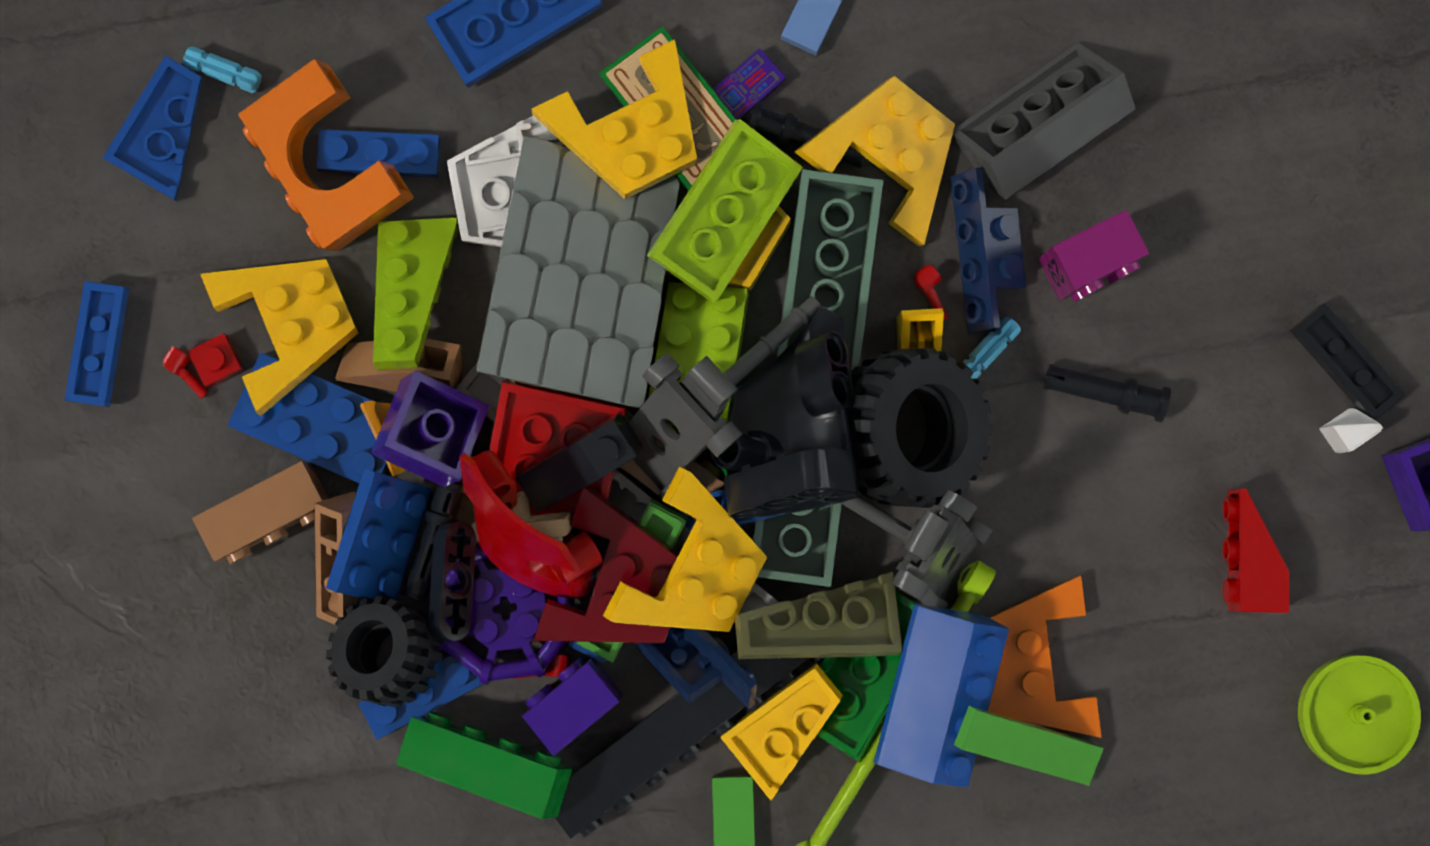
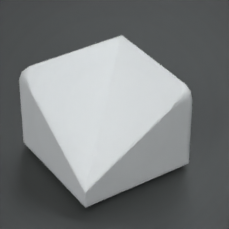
(1350, 430)

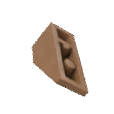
(330, 523)

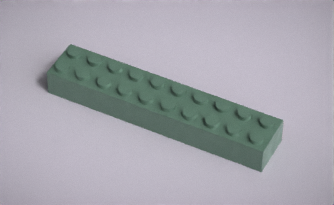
(834, 265)

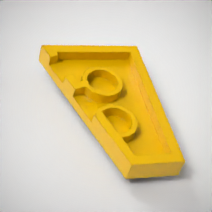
(782, 728)

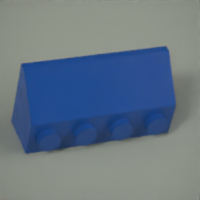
(943, 668)

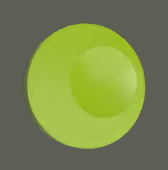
(1359, 714)

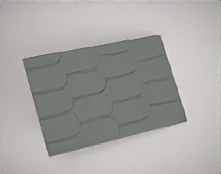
(575, 281)

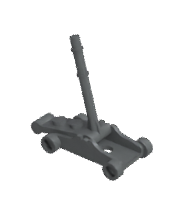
(697, 404)
(934, 545)

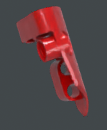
(516, 546)

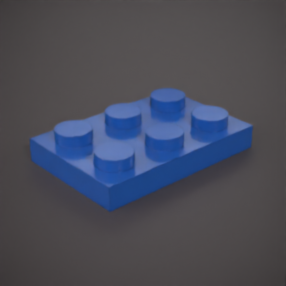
(378, 536)

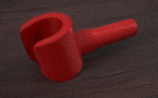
(925, 280)
(175, 362)
(557, 666)

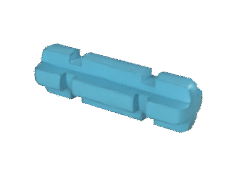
(222, 69)
(992, 346)

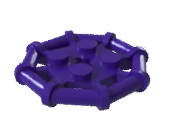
(501, 634)

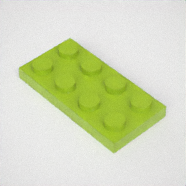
(725, 211)
(702, 328)

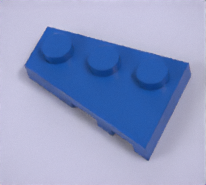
(159, 129)

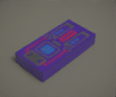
(749, 84)

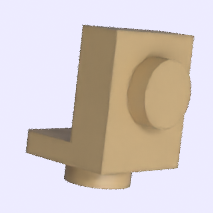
(551, 524)

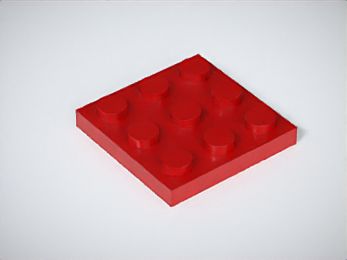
(540, 421)

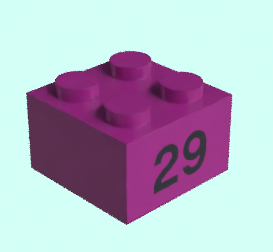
(1098, 253)

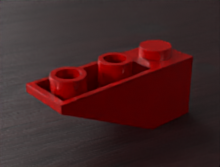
(1255, 568)

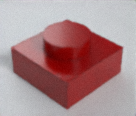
(216, 360)

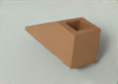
(438, 360)

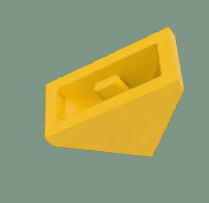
(920, 329)

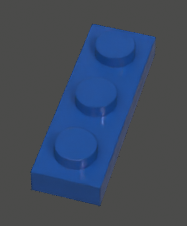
(358, 150)
(96, 344)
(450, 683)

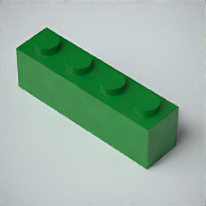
(485, 766)

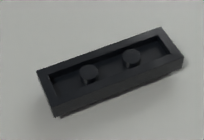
(1347, 362)

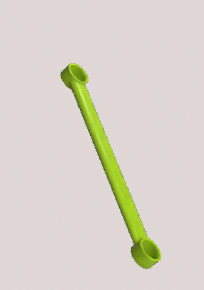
(970, 592)

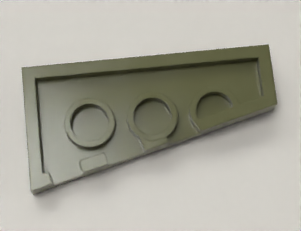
(833, 623)

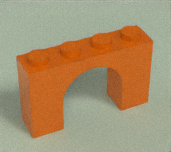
(279, 129)

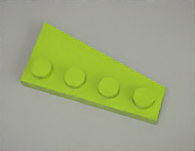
(407, 286)

